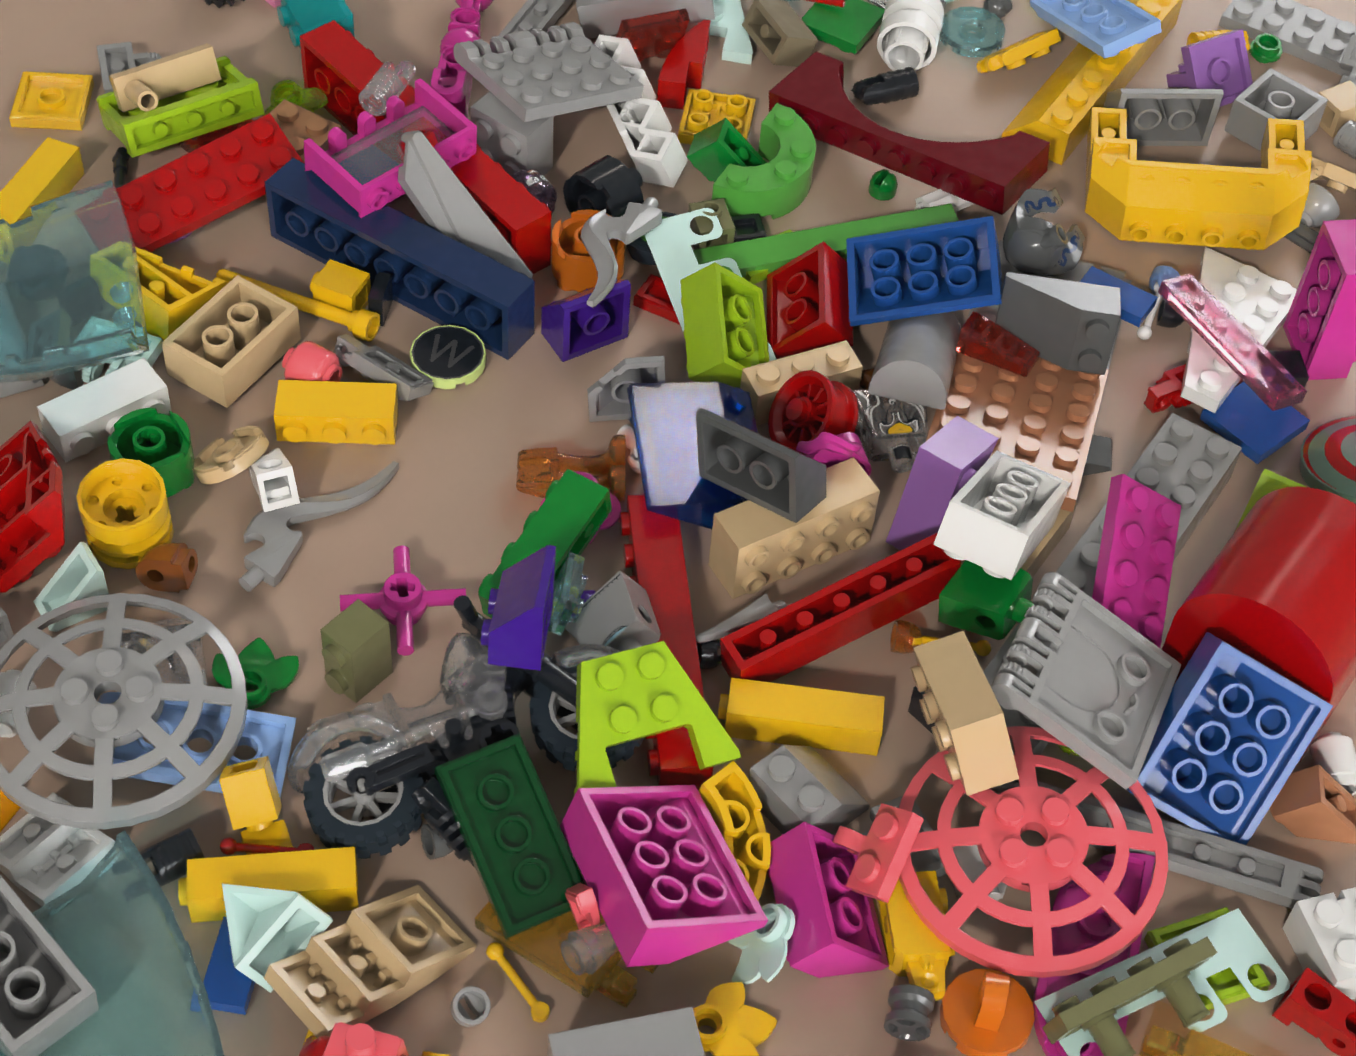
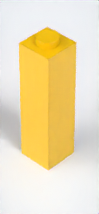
(44, 176)
(803, 716)
(320, 875)

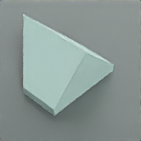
(75, 580)
(268, 927)

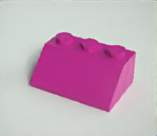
(833, 925)

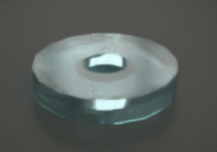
(988, 29)

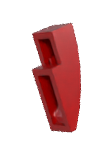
(684, 66)

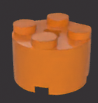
(570, 259)

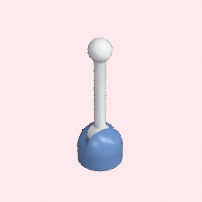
(1158, 275)

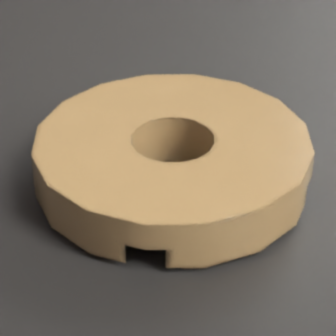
(226, 459)

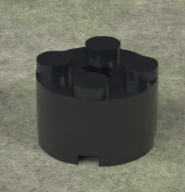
(603, 186)

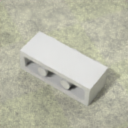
(87, 414)

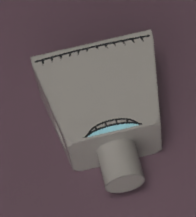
(617, 616)

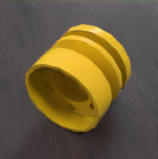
(124, 511)

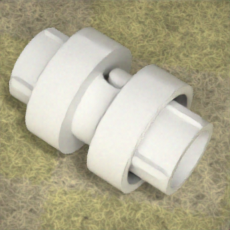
(910, 33)

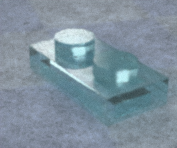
(567, 593)

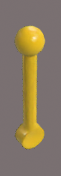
(539, 1009)

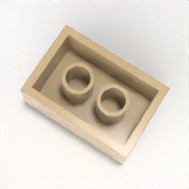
(231, 341)
(964, 714)

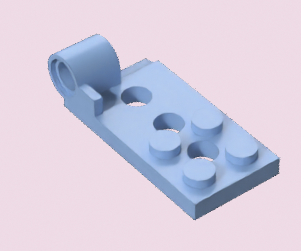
(1099, 24)
(264, 732)

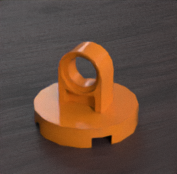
(987, 1013)

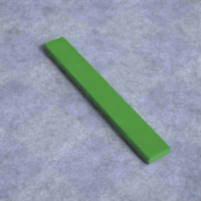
(780, 249)

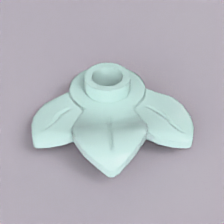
(766, 947)

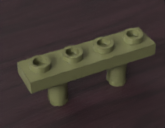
(1145, 977)

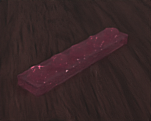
(1232, 342)

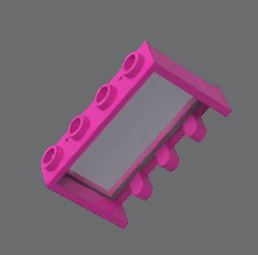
(368, 163)

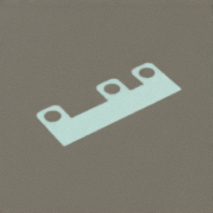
(675, 258)
(1236, 948)

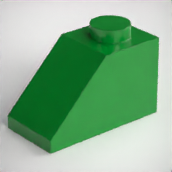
(718, 146)

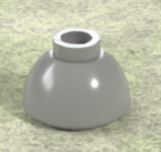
(1319, 206)

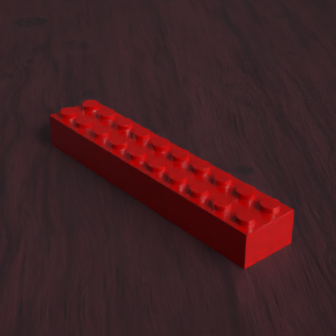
(344, 67)

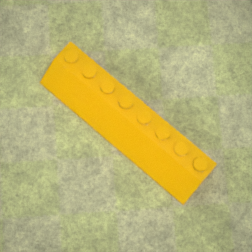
(1064, 102)

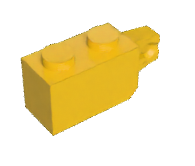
(909, 943)

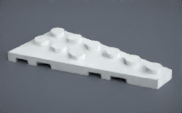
(1254, 301)

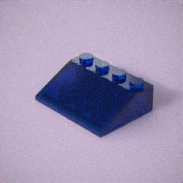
(668, 445)

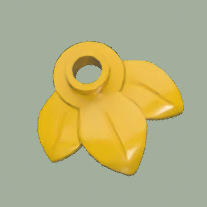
(735, 1025)

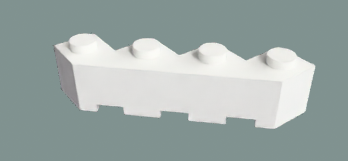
(644, 122)

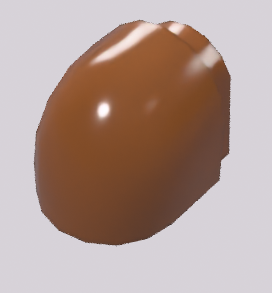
(168, 567)

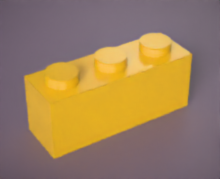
(336, 412)

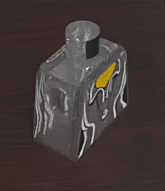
(891, 429)

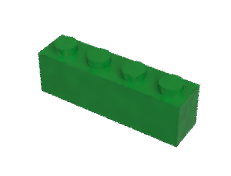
(566, 519)

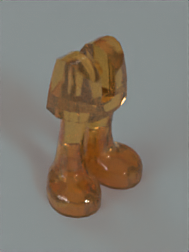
(543, 465)

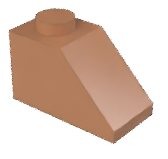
(1316, 807)

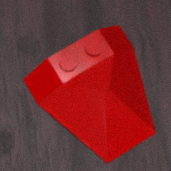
(29, 505)

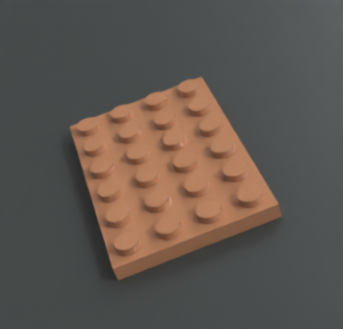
(1036, 417)

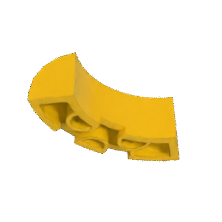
(739, 818)

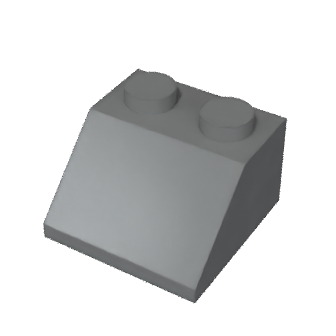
(803, 787)

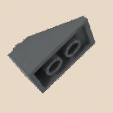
(1062, 319)

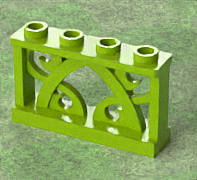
(184, 114)

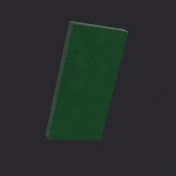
(510, 834)

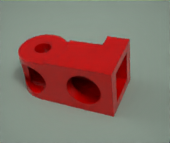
(1320, 1011)

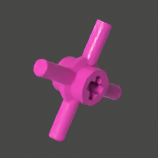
(403, 599)

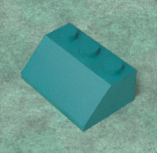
(306, 15)

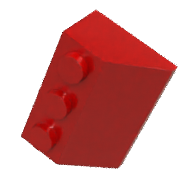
(808, 303)

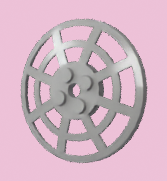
(125, 719)

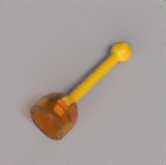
(908, 635)

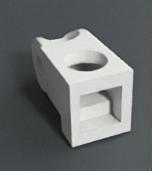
(274, 481)

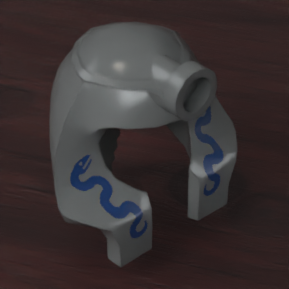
(1036, 244)

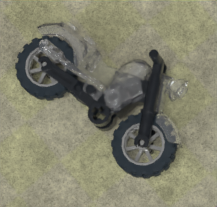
(402, 746)

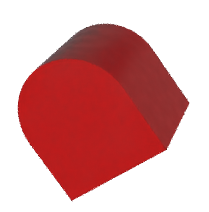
(1282, 593)

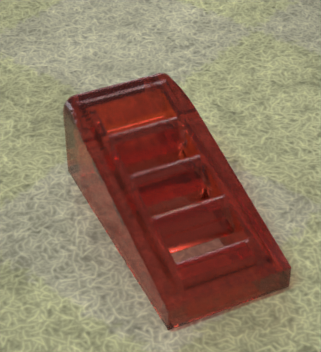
(995, 345)

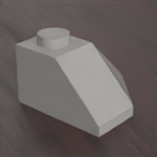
(609, 395)

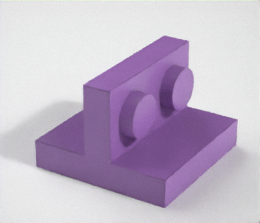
(1215, 64)

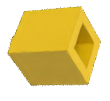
(341, 286)
(251, 794)

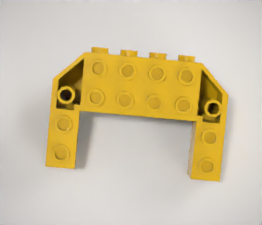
(1195, 201)

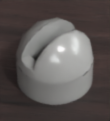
(478, 1003)

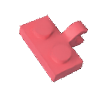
(881, 851)

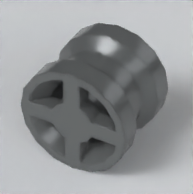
(909, 1012)

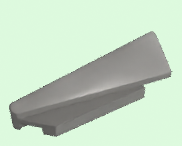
(448, 204)

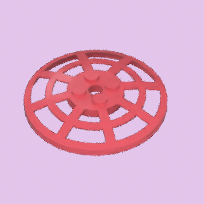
(1033, 867)

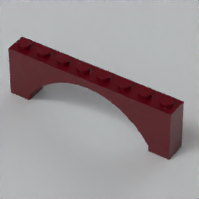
(980, 172)

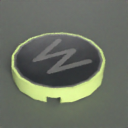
(448, 355)

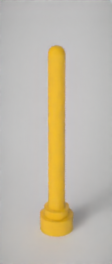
(362, 323)

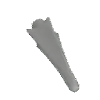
(758, 609)

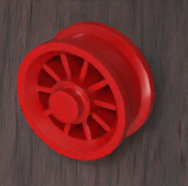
(809, 406)

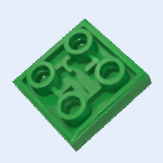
(844, 27)

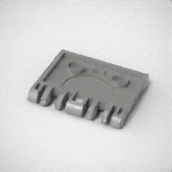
(547, 72)
(1087, 679)

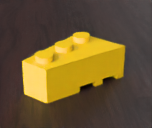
(171, 293)

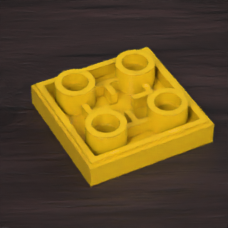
(707, 108)

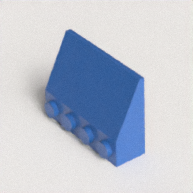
(923, 271)
(1228, 741)

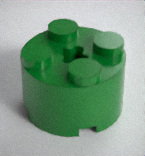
(157, 441)

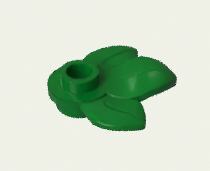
(260, 670)

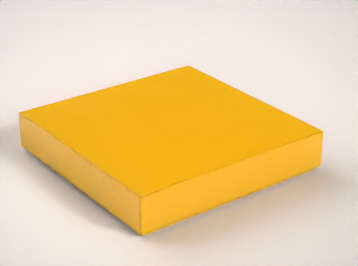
(52, 101)

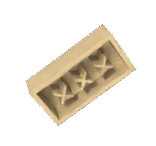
(760, 547)

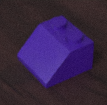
(576, 328)
(521, 612)

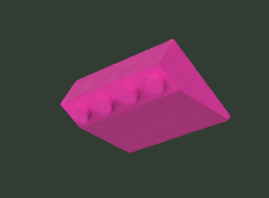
(659, 871)

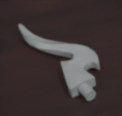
(601, 228)
(282, 544)

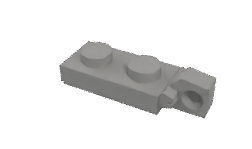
(381, 367)

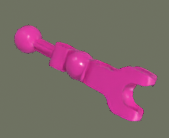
(449, 77)

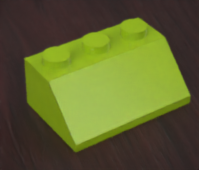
(722, 325)

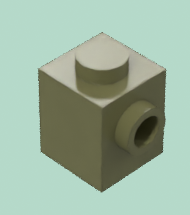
(703, 225)

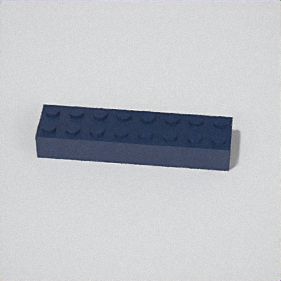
(427, 268)

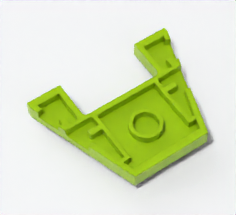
(638, 697)

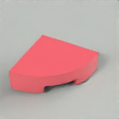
(583, 905)

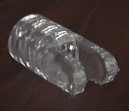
(385, 83)

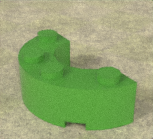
(783, 181)

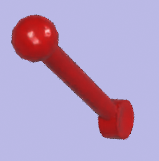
(229, 846)

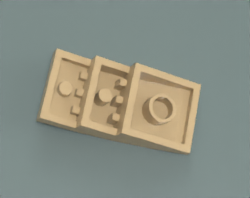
(370, 961)

